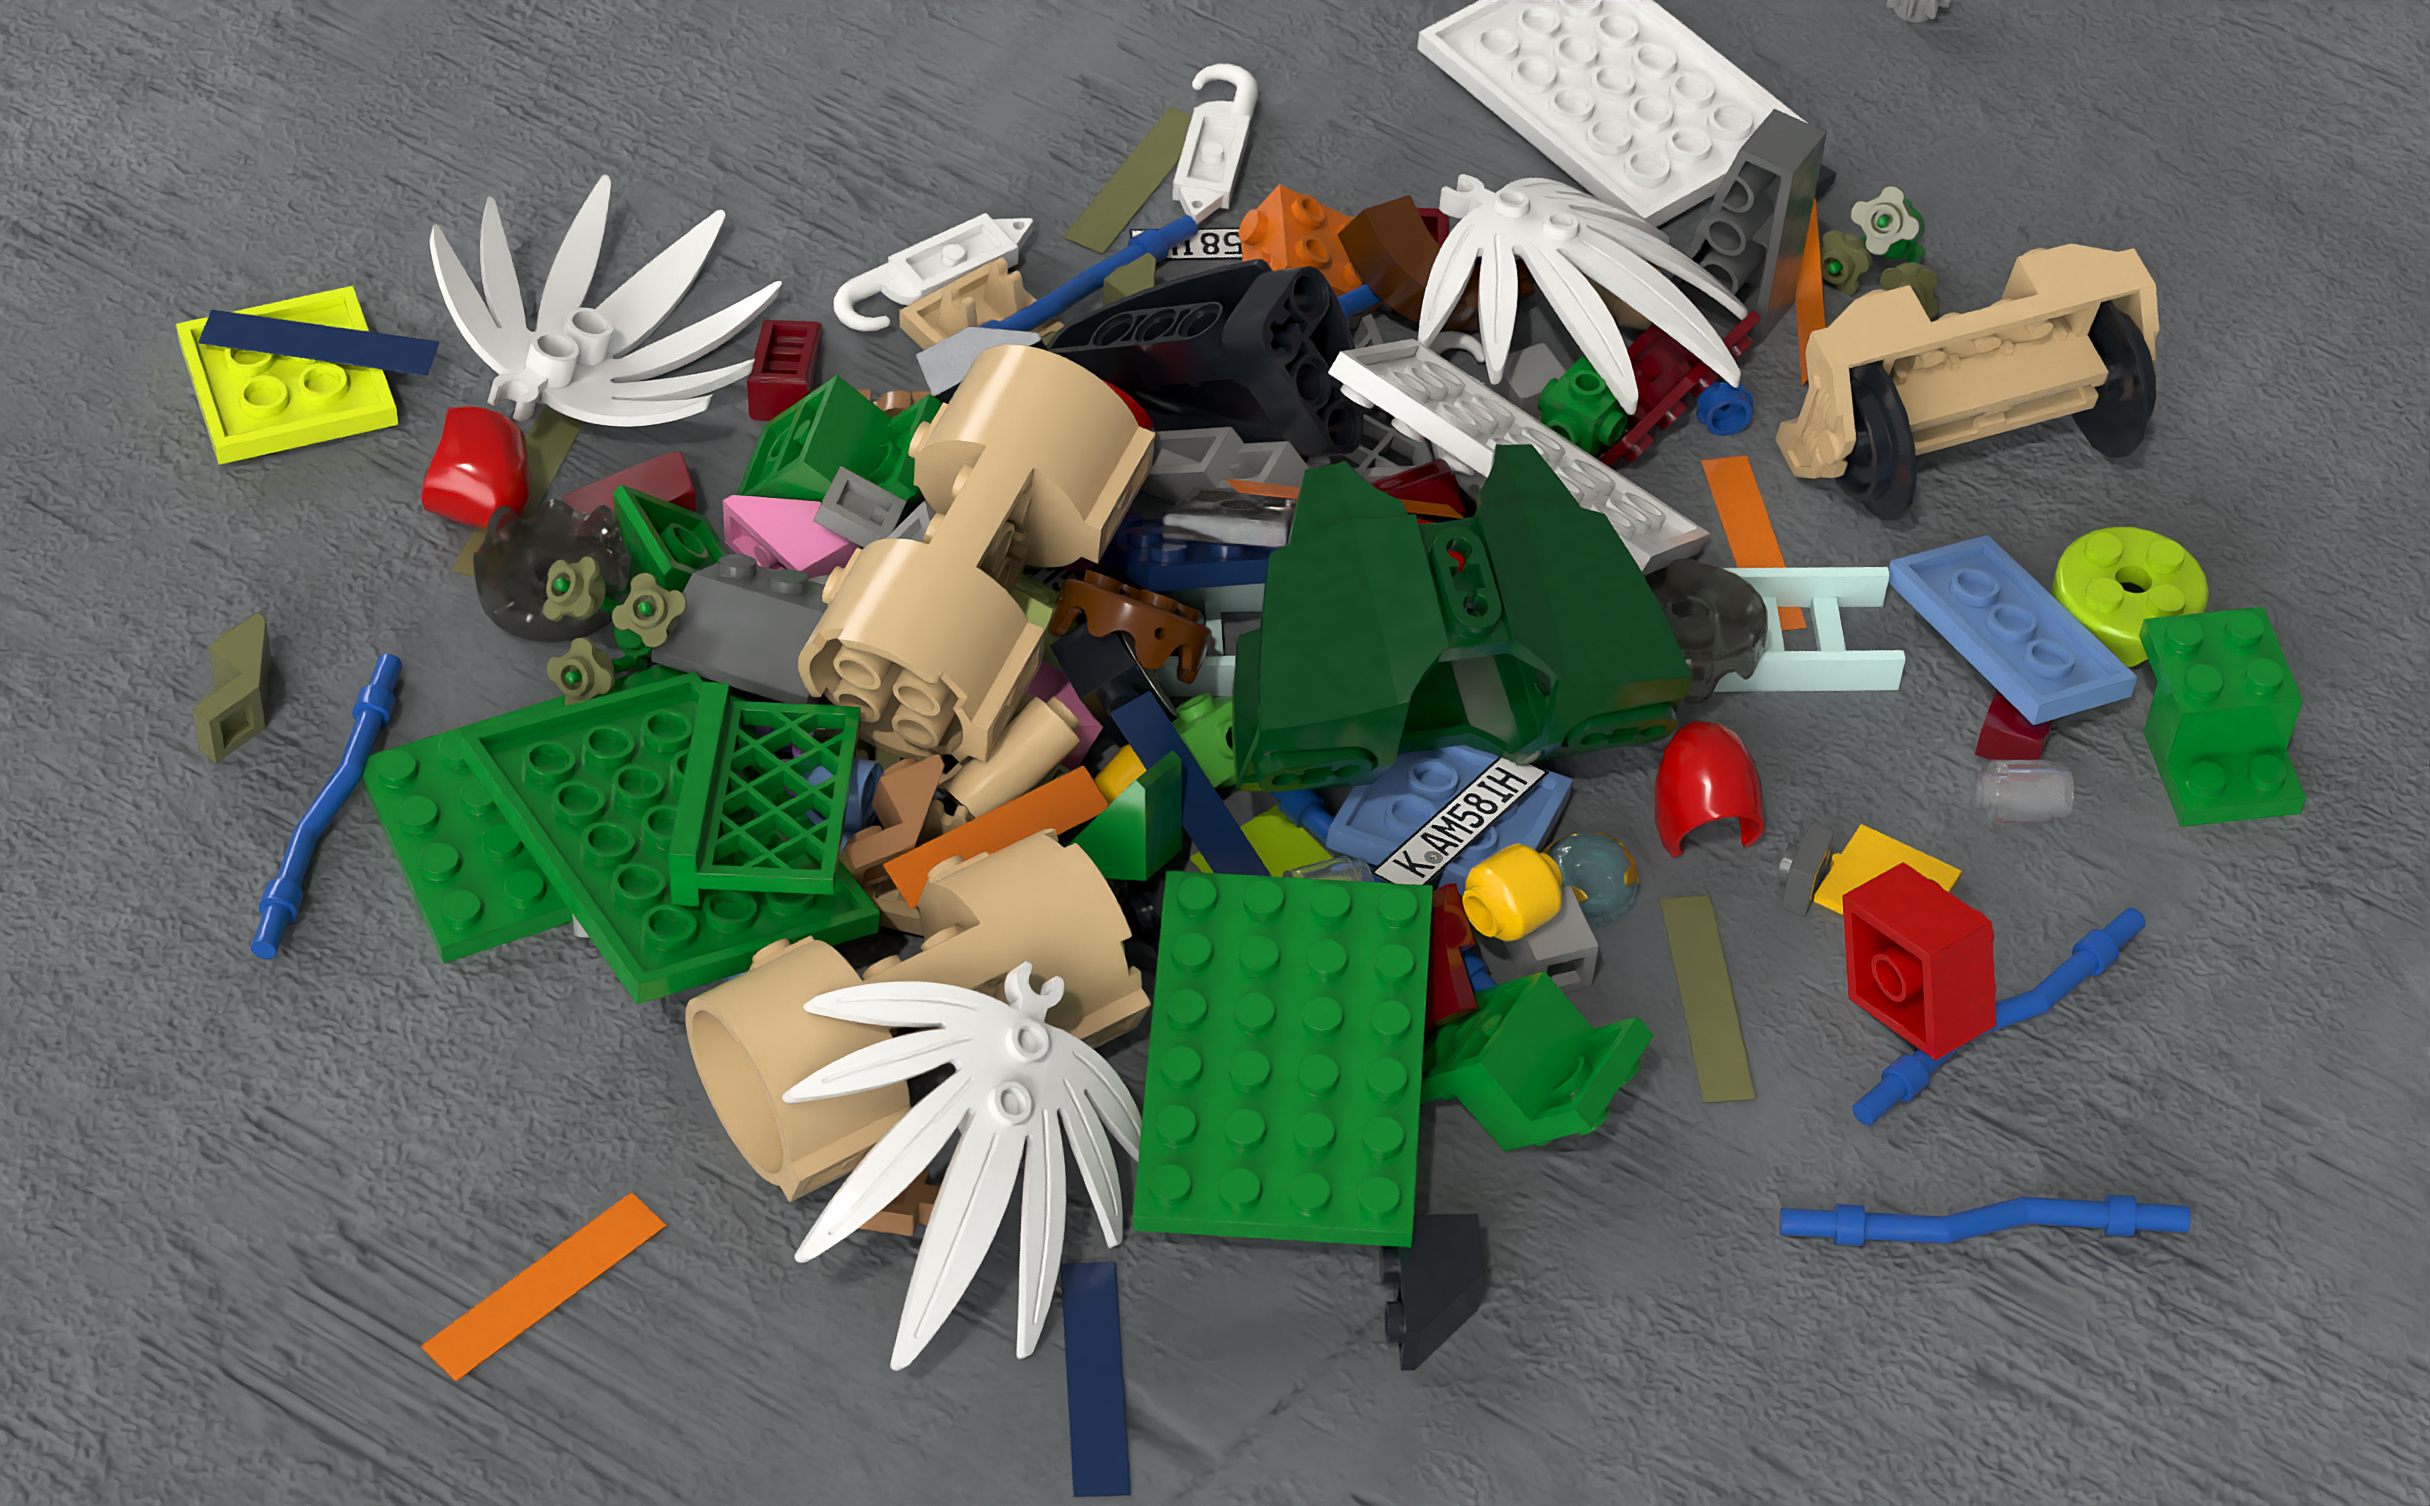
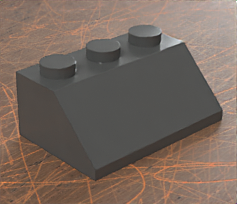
(747, 628)

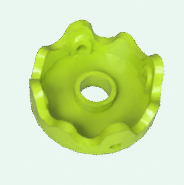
(2091, 590)

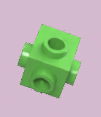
(1207, 732)

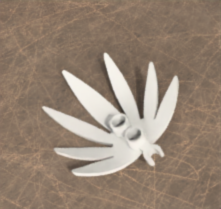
(1556, 235)
(578, 352)
(1004, 1090)

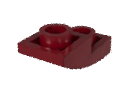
(1448, 984)

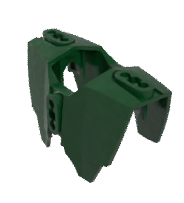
(1379, 659)

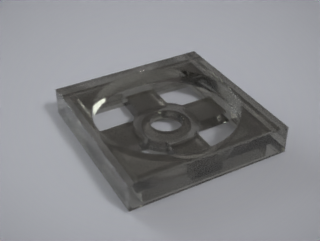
(1230, 518)

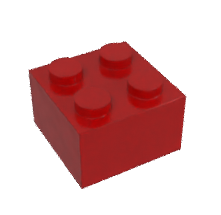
(1919, 960)

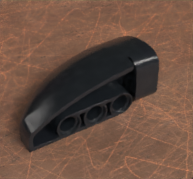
(1228, 352)

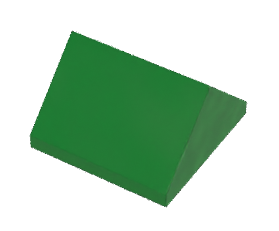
(665, 538)
(1140, 826)

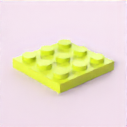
(285, 402)

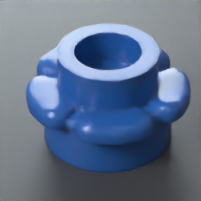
(1725, 408)

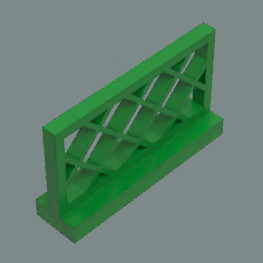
(711, 777)

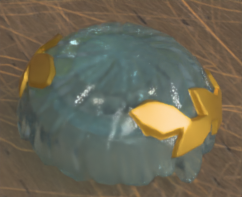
(1599, 873)

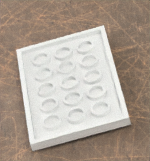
(1607, 94)
(1469, 419)

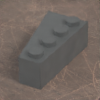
(1759, 224)

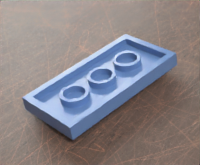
(2011, 629)

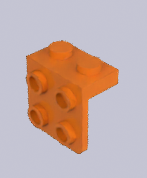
(1299, 232)

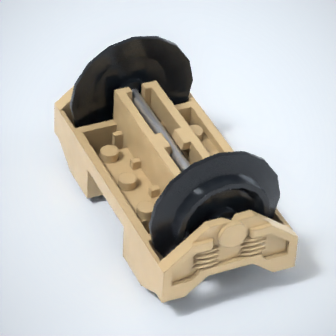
(1907, 386)

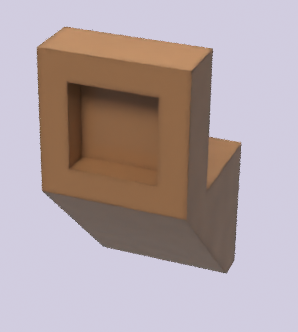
(902, 807)

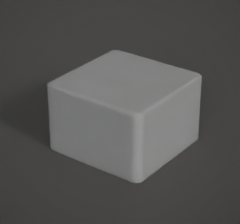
(1527, 375)

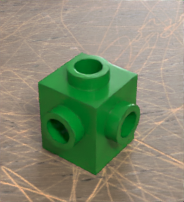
(1583, 408)

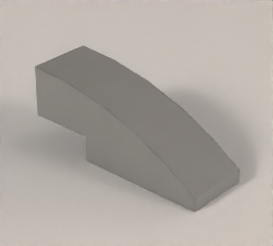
(1210, 455)

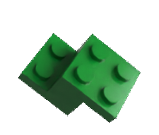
(834, 429)
(2222, 716)
(1531, 1063)

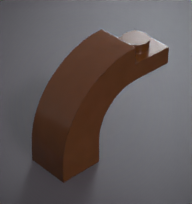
(1396, 258)

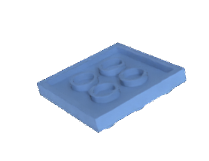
(1421, 783)

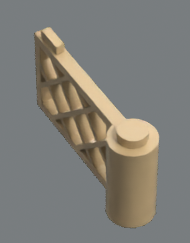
(1024, 755)

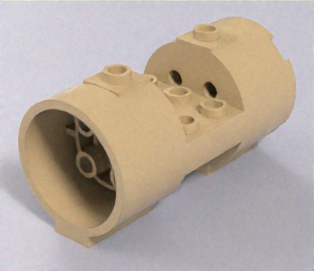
(1021, 472)
(976, 927)

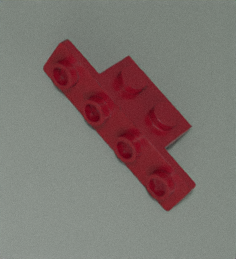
(1663, 376)

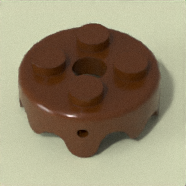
(1152, 620)

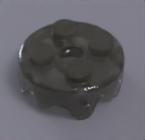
(522, 552)
(1723, 625)

